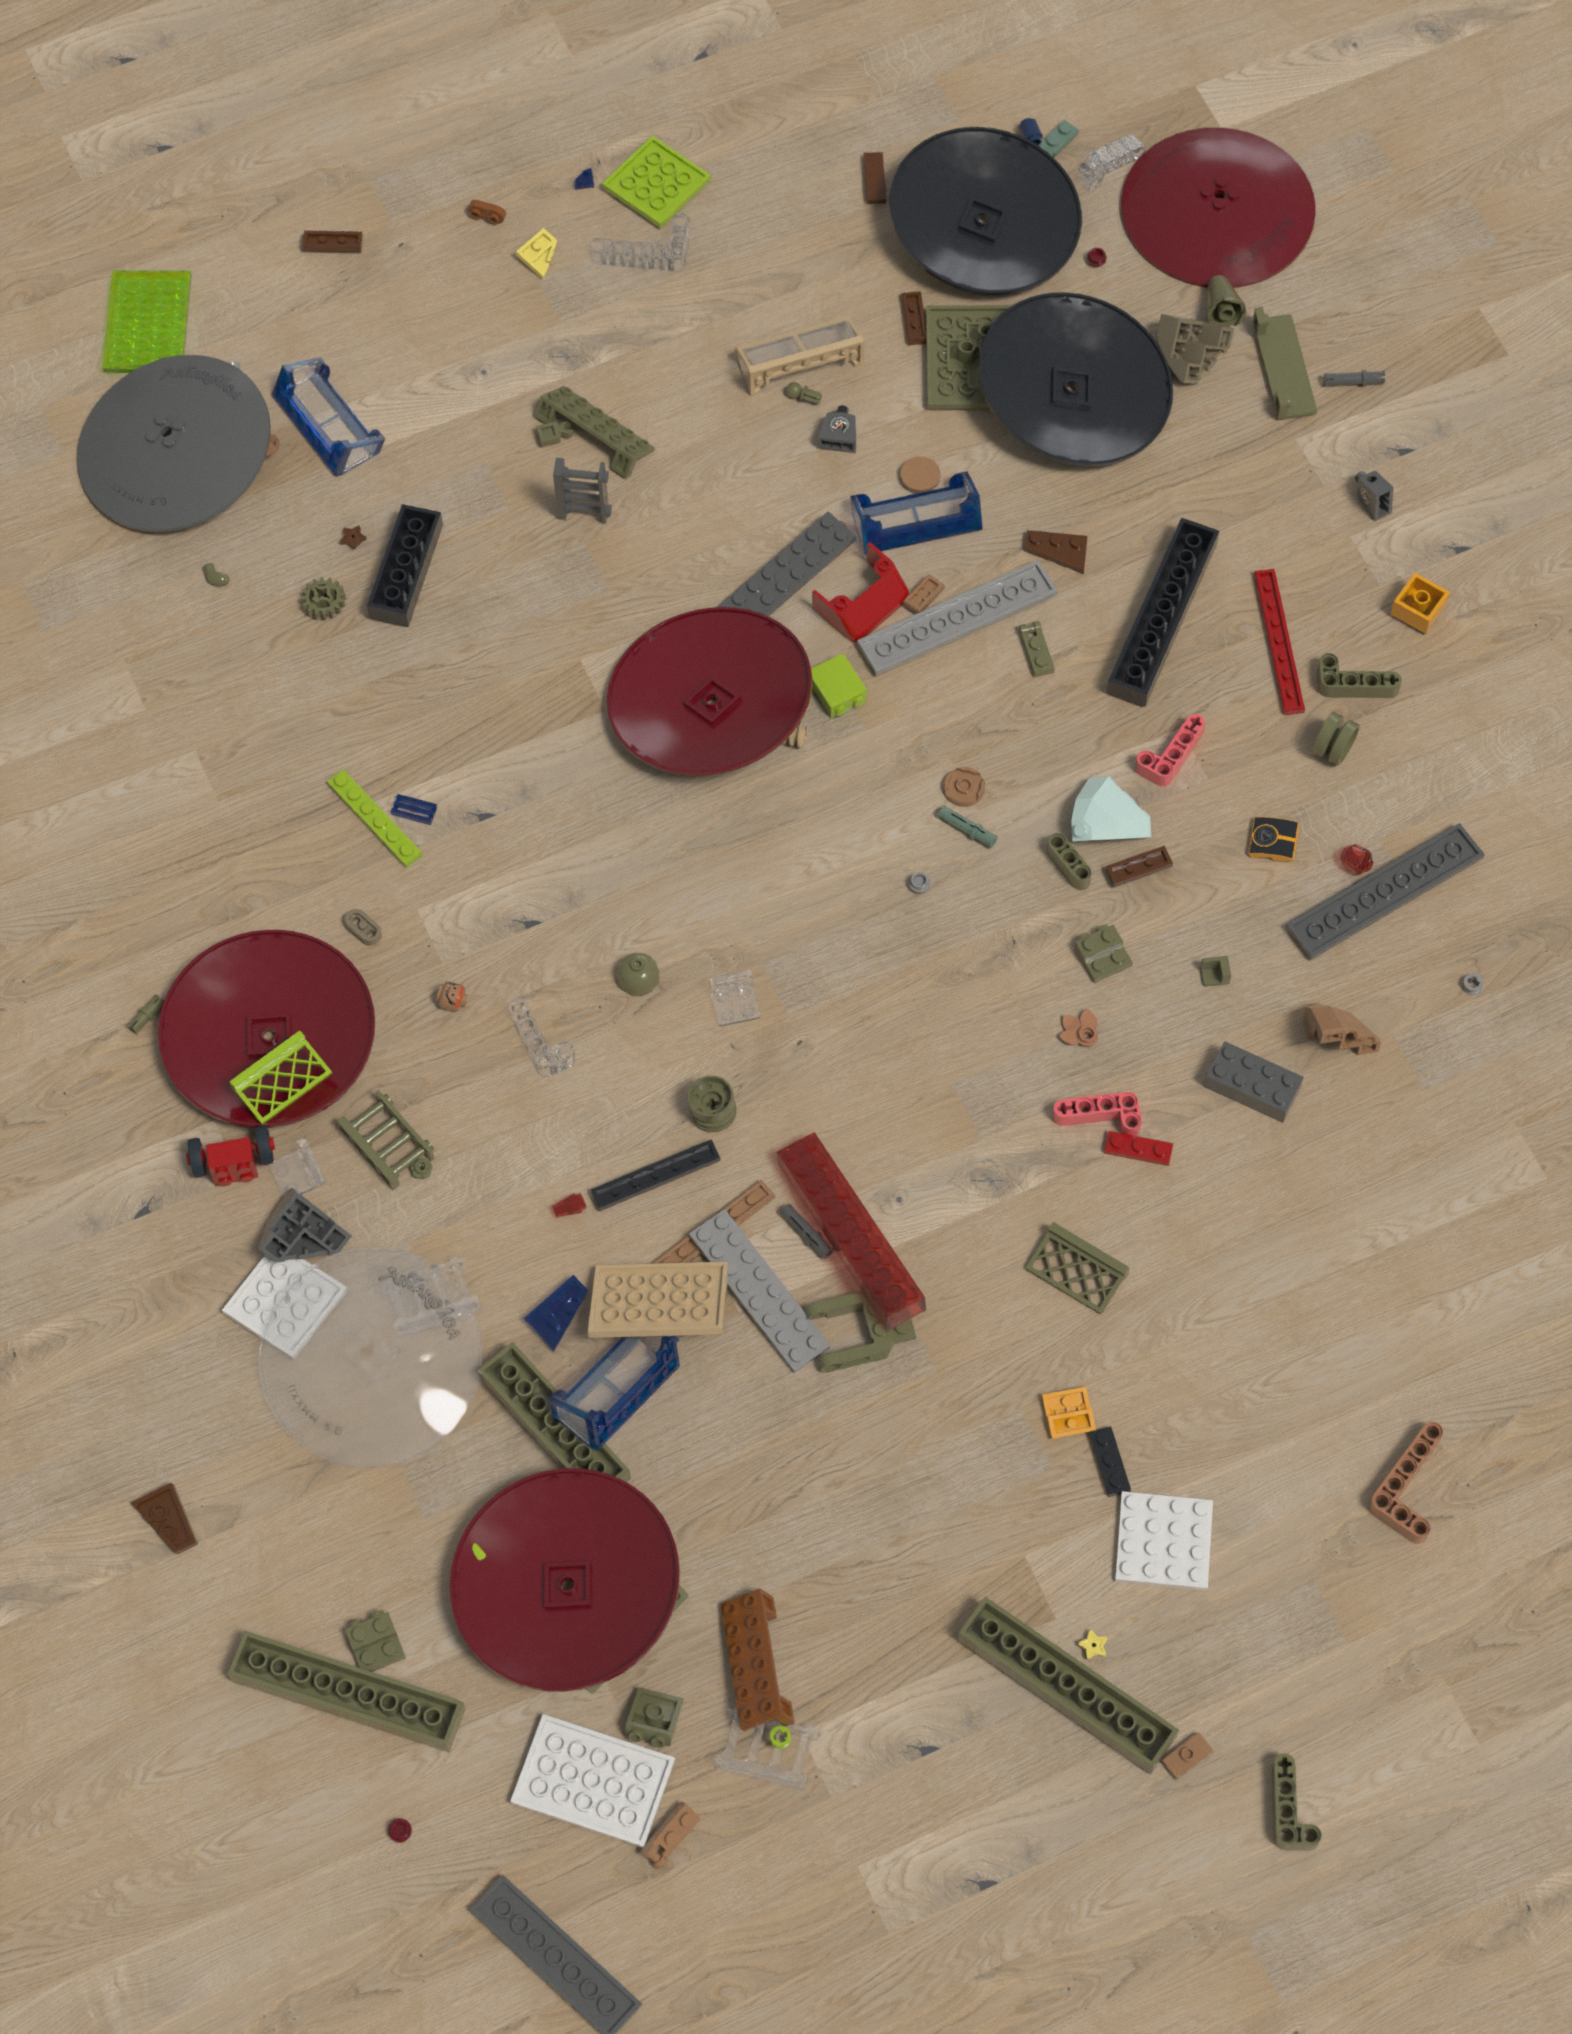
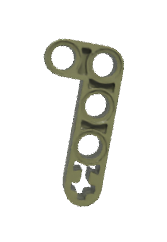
(1390, 681)
(1289, 1802)

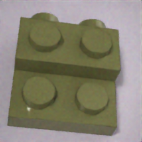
(1102, 952)
(375, 1642)
(653, 1717)

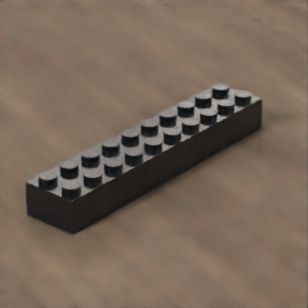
(1163, 612)

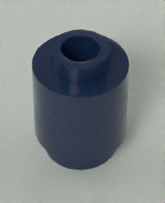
(1030, 130)

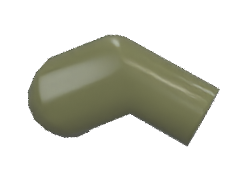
(214, 577)

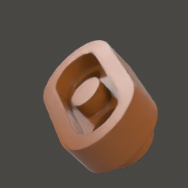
(486, 211)

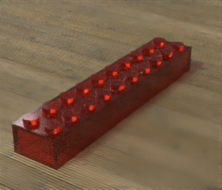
(851, 1231)

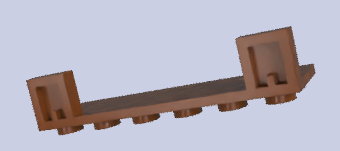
(753, 1660)

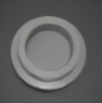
(919, 882)

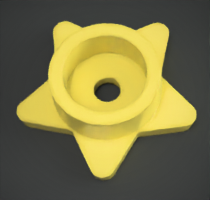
(1093, 1651)

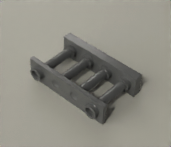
(564, 495)

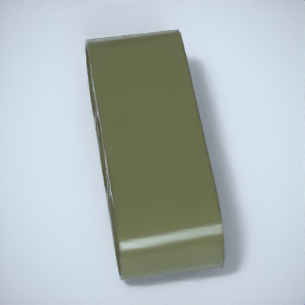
(1069, 870)

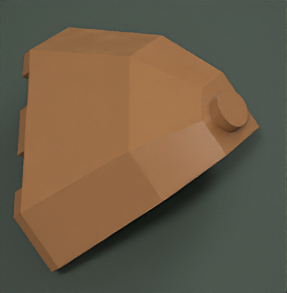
(1341, 1026)

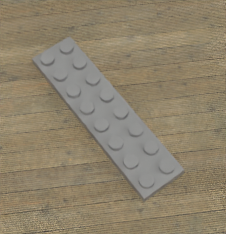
(760, 1291)

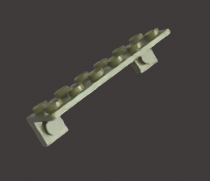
(1284, 365)
(592, 419)

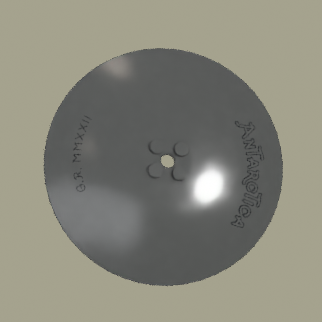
(181, 478)

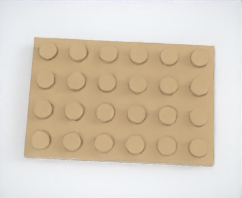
(658, 1299)

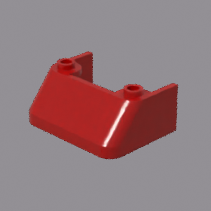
(872, 607)

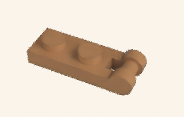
(670, 1834)

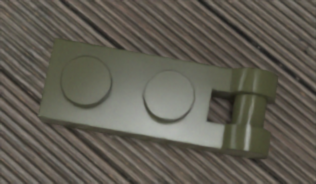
(1036, 649)

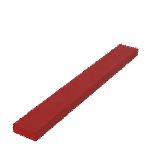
(1279, 642)

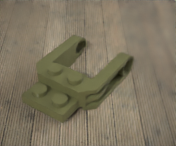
(880, 1338)

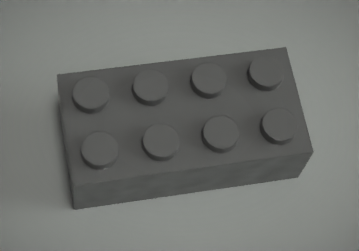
(1253, 1081)

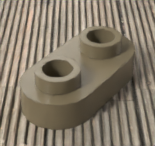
(364, 927)

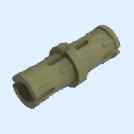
(146, 1014)

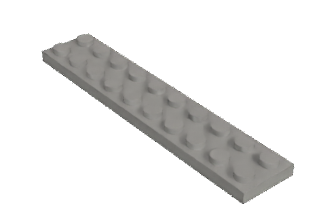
(957, 617)

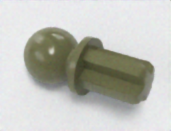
(795, 390)

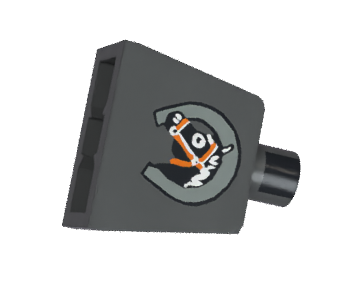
(838, 431)
(1374, 494)

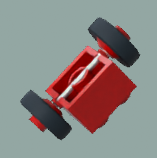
(231, 1159)

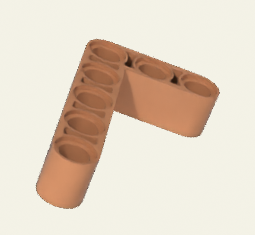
(1402, 1480)

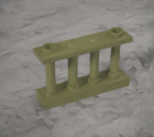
(377, 1158)

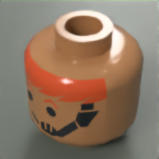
(451, 996)

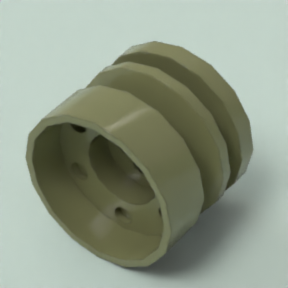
(710, 1093)

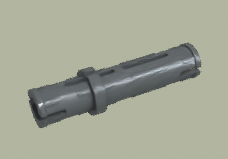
(1354, 378)
(813, 1237)

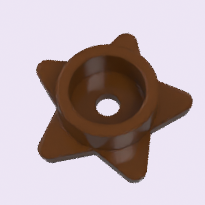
(353, 542)

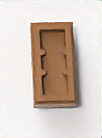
(923, 594)
(1187, 1756)

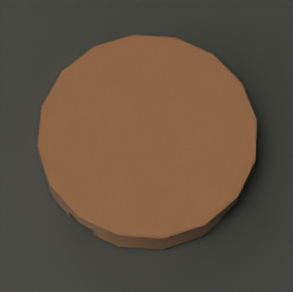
(920, 474)
(964, 787)

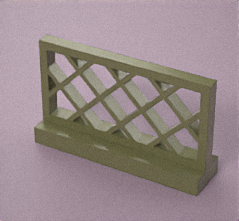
(1087, 1251)

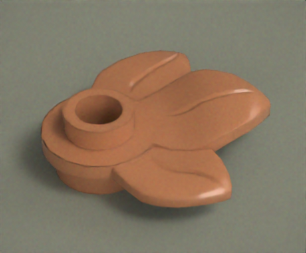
(1078, 1027)

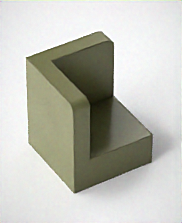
(1215, 971)

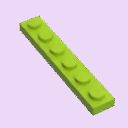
(374, 818)

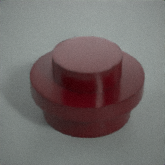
(1097, 257)
(400, 1830)

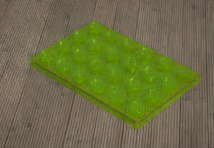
(146, 318)

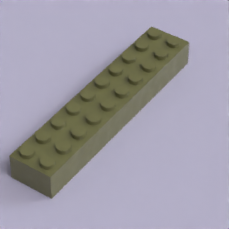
(1068, 1685)
(347, 1691)

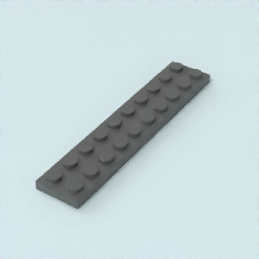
(1385, 891)

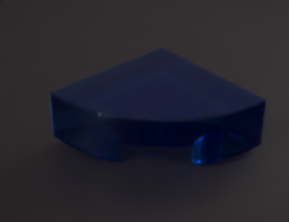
(584, 180)

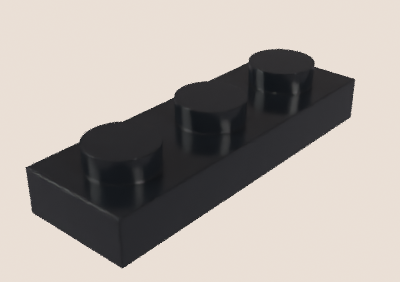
(1109, 1461)

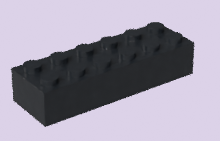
(405, 565)

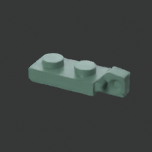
(1059, 138)

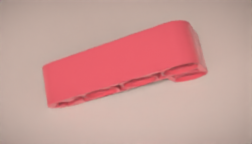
(1175, 749)
(1097, 1114)

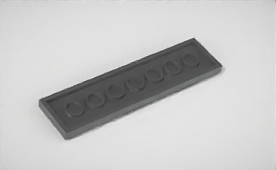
(793, 567)
(555, 1957)

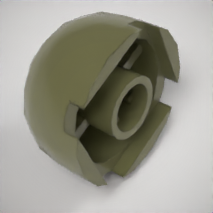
(637, 974)

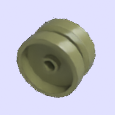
(1336, 738)

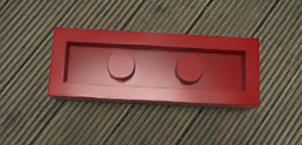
(1138, 1148)

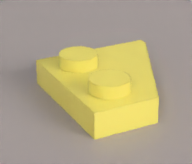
(538, 252)

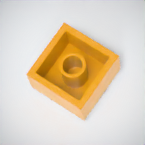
(1420, 603)

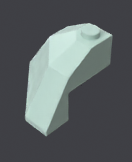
(1107, 813)

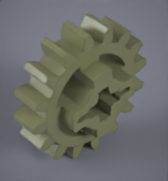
(323, 598)

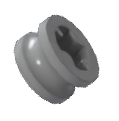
(1467, 981)

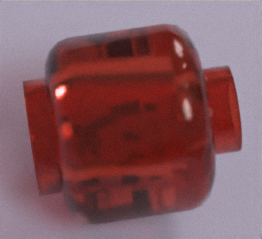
(1356, 859)

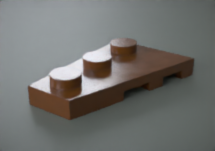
(1059, 547)
(167, 1516)

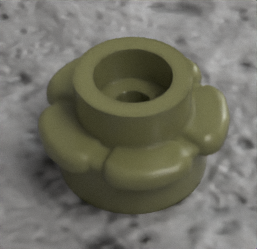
(421, 1174)

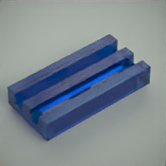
(411, 803)

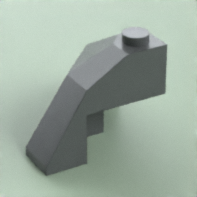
(301, 1231)

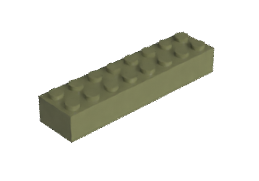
(527, 1397)

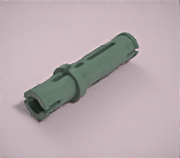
(975, 831)

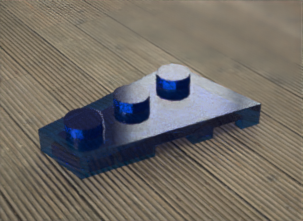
(557, 1311)

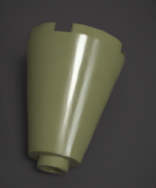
(1224, 303)

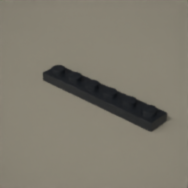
(655, 1175)

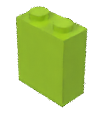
(838, 686)

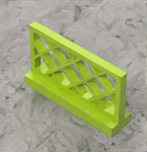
(270, 1062)

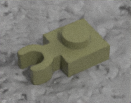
(551, 433)

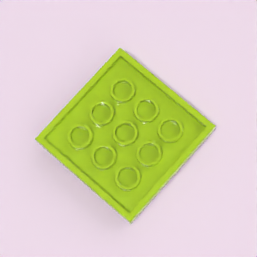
(656, 181)

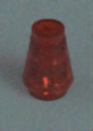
(570, 1205)

